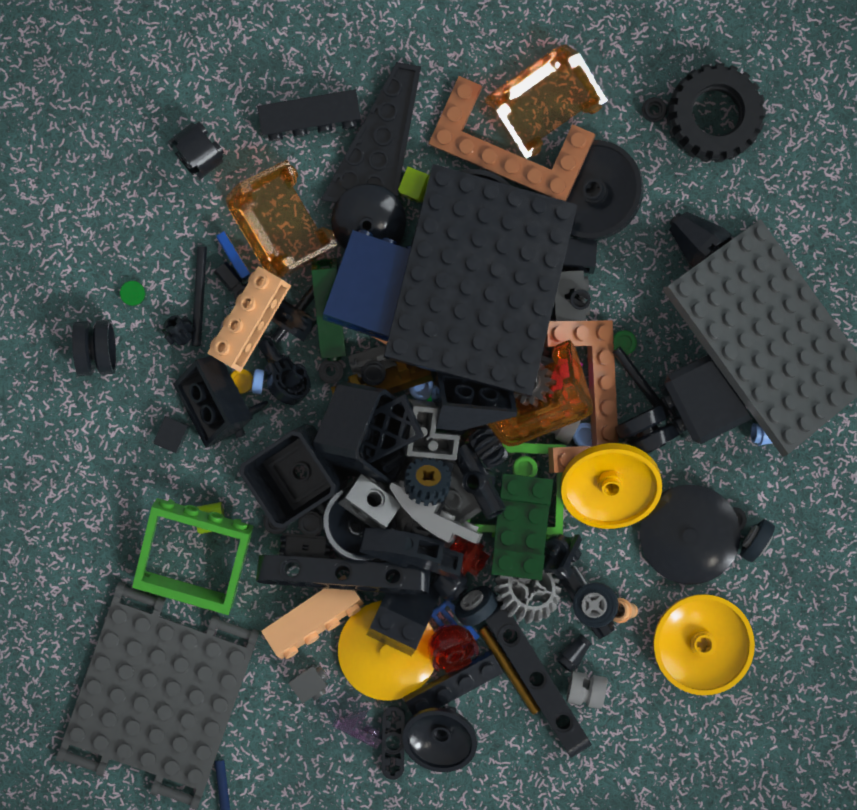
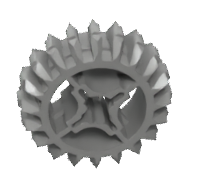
(515, 596)

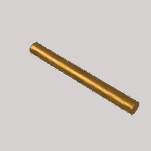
(509, 670)

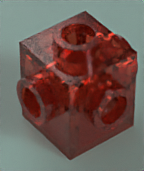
(473, 559)

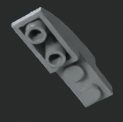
(440, 524)

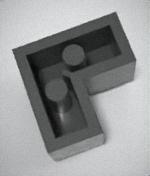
(436, 442)

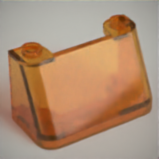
(545, 98)
(278, 221)
(565, 406)

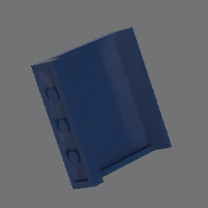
(367, 285)

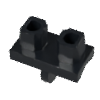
(562, 552)

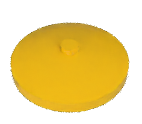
(611, 485)
(703, 644)
(376, 667)

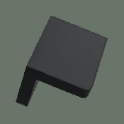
(171, 434)

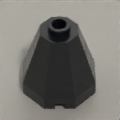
(697, 237)

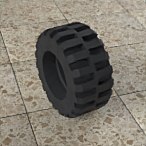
(737, 87)

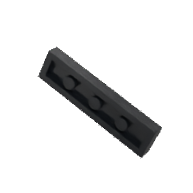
(454, 684)

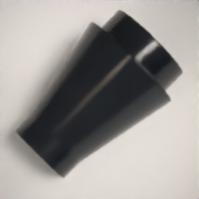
(572, 655)

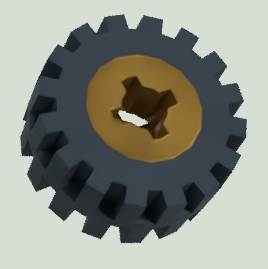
(427, 490)

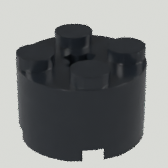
(196, 150)

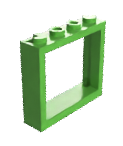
(559, 505)
(181, 590)

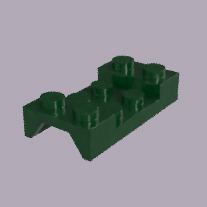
(522, 527)

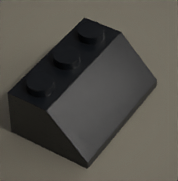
(212, 400)

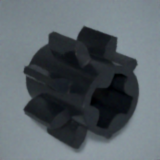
(178, 330)

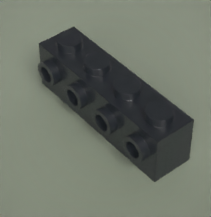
(309, 114)

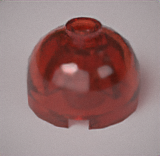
(451, 648)

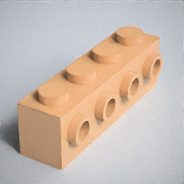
(248, 318)
(310, 619)

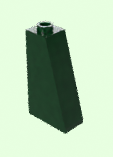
(330, 335)

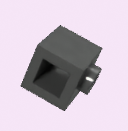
(309, 683)

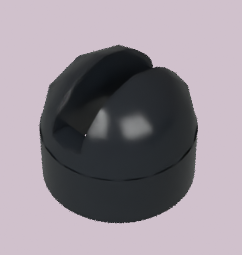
(577, 303)

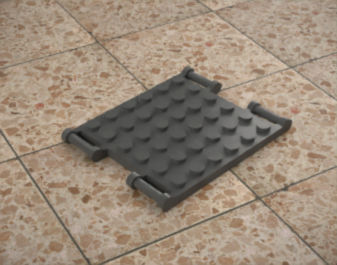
(158, 695)

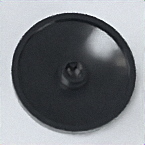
(605, 192)
(690, 534)

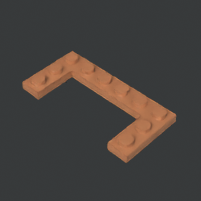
(451, 139)
(602, 382)

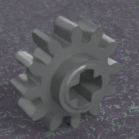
(540, 388)

